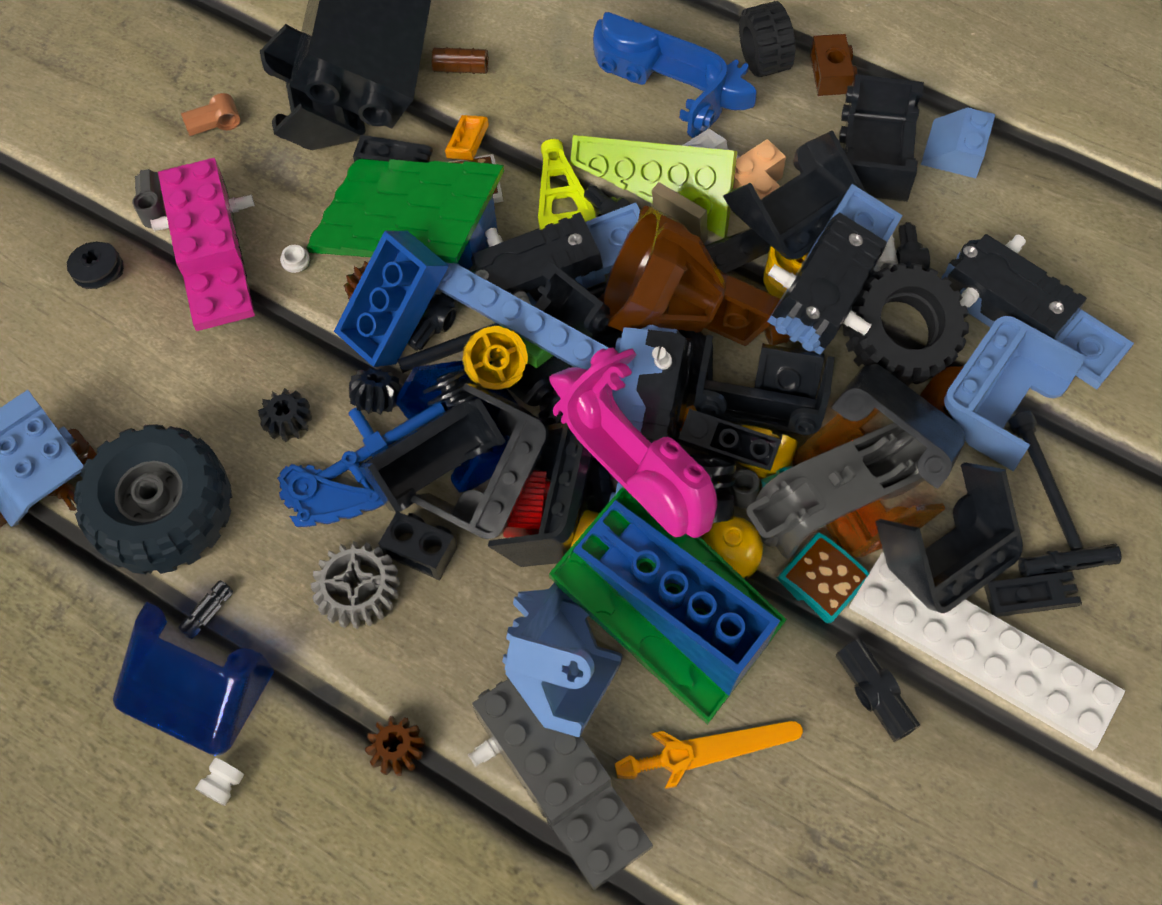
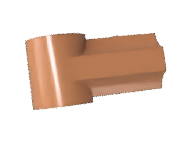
(219, 113)

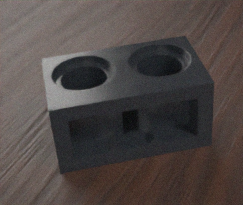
(414, 550)

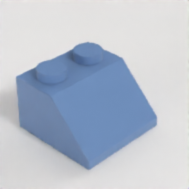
(959, 141)

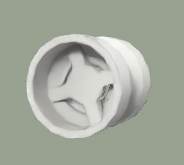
(219, 782)

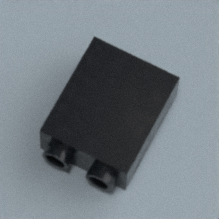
(362, 55)

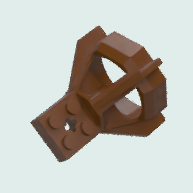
(673, 283)

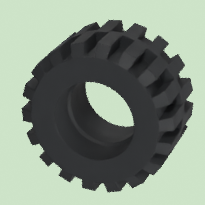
(767, 39)

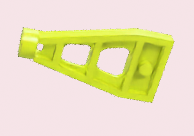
(553, 165)

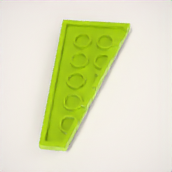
(638, 166)

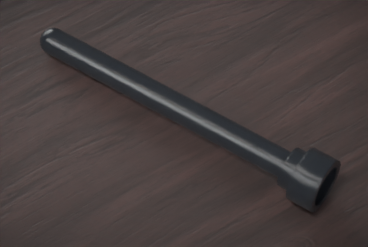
(1024, 426)

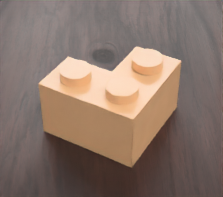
(760, 167)

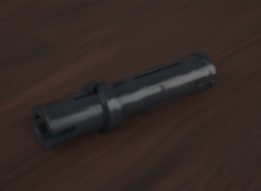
(1077, 559)

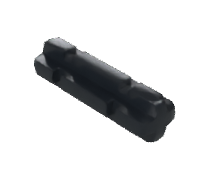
(205, 609)

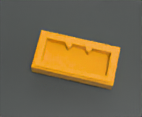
(467, 137)

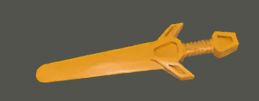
(693, 753)

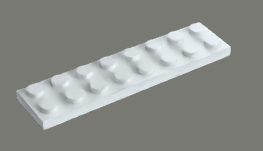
(994, 657)

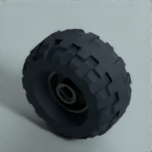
(153, 499)

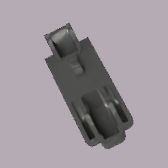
(834, 485)

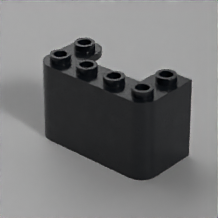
(882, 134)

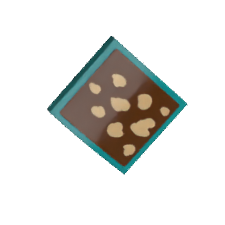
(823, 577)

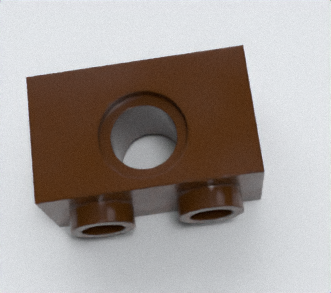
(832, 64)

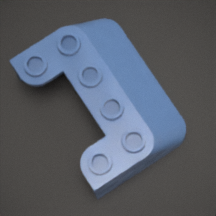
(997, 379)

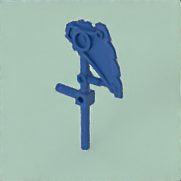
(326, 501)

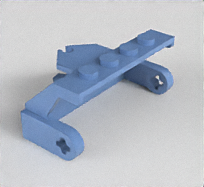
(557, 660)

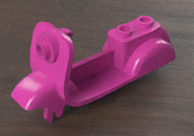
(654, 473)

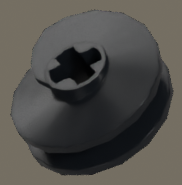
(95, 265)
(451, 388)

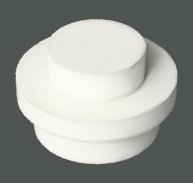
(294, 258)

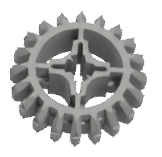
(330, 582)

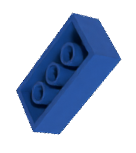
(390, 298)

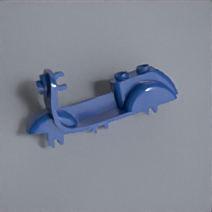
(638, 51)

